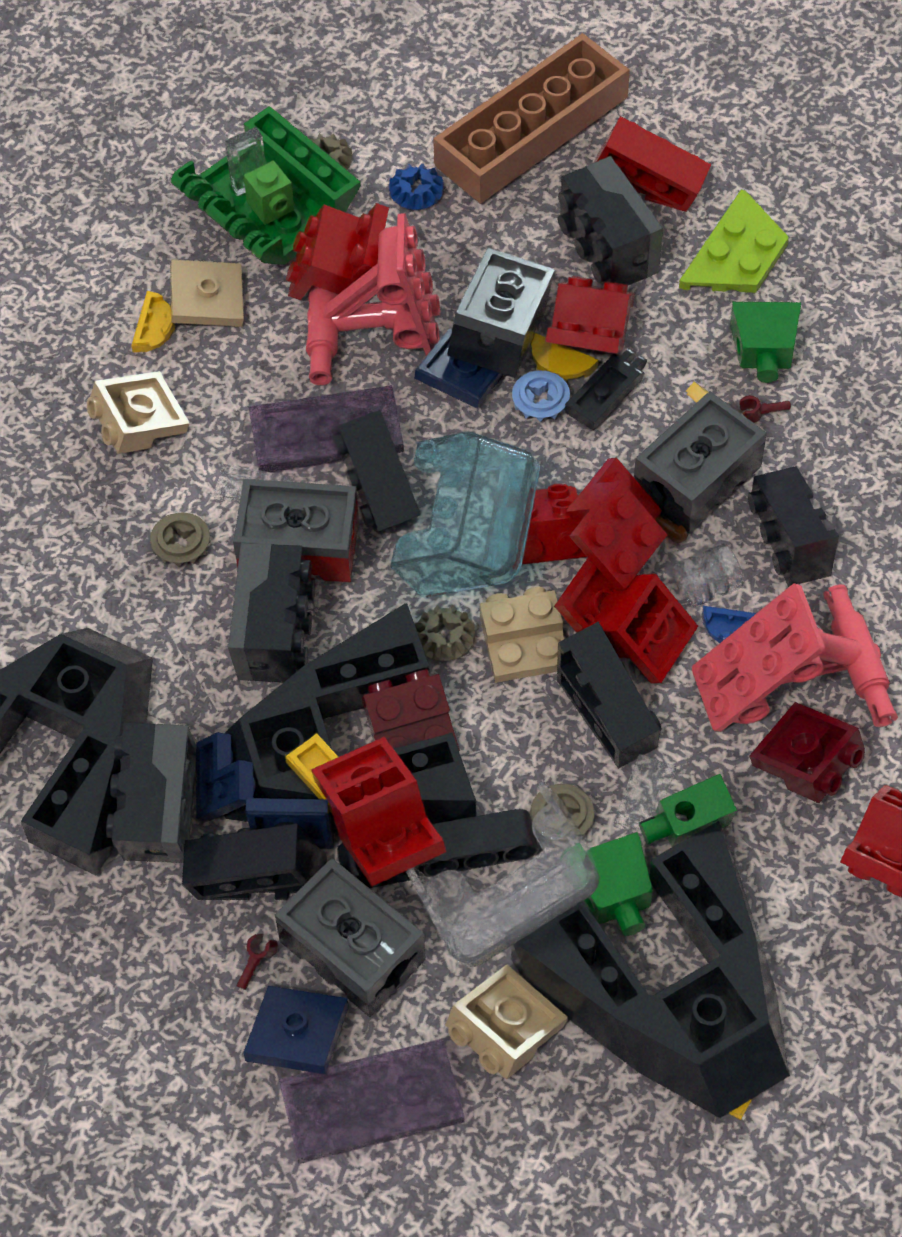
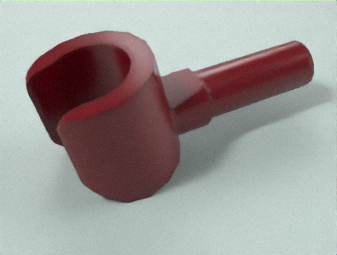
(753, 402)
(255, 958)

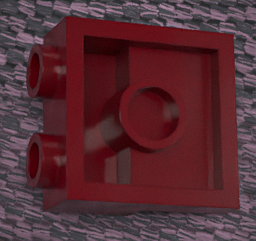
(408, 710)
(809, 752)

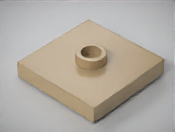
(206, 293)

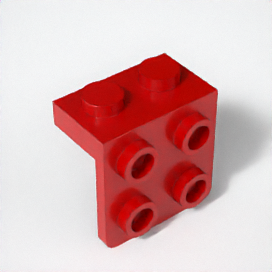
(551, 526)

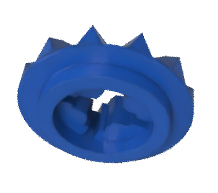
(424, 196)

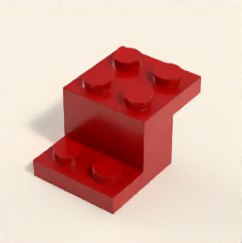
(335, 250)
(591, 315)
(616, 523)
(639, 621)
(378, 811)
(878, 842)

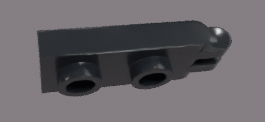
(606, 389)

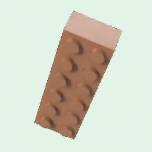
(531, 118)

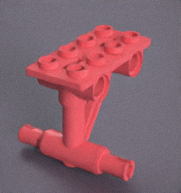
(405, 304)
(787, 647)

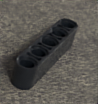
(468, 845)

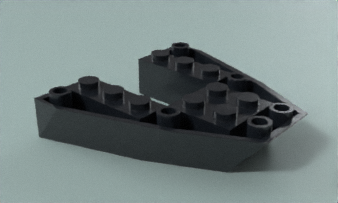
(333, 687)
(86, 692)
(707, 1034)

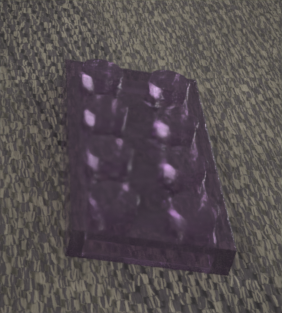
(300, 433)
(371, 1101)

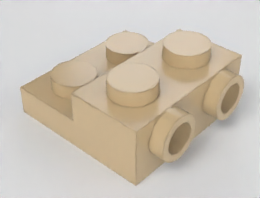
(135, 411)
(522, 633)
(504, 1022)

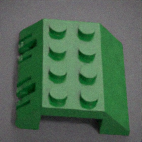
(314, 180)

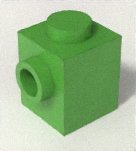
(269, 192)

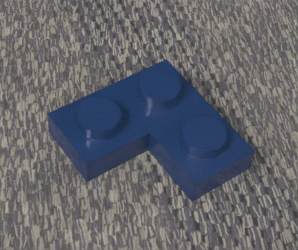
(219, 781)

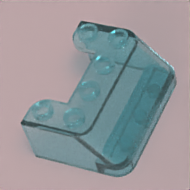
(476, 517)

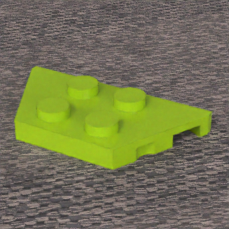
(738, 250)

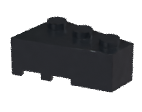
(375, 471)
(792, 526)
(606, 695)
(250, 862)

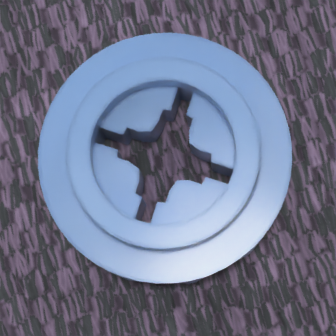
(538, 383)

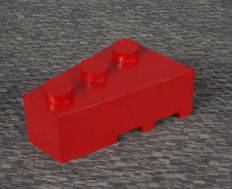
(655, 165)

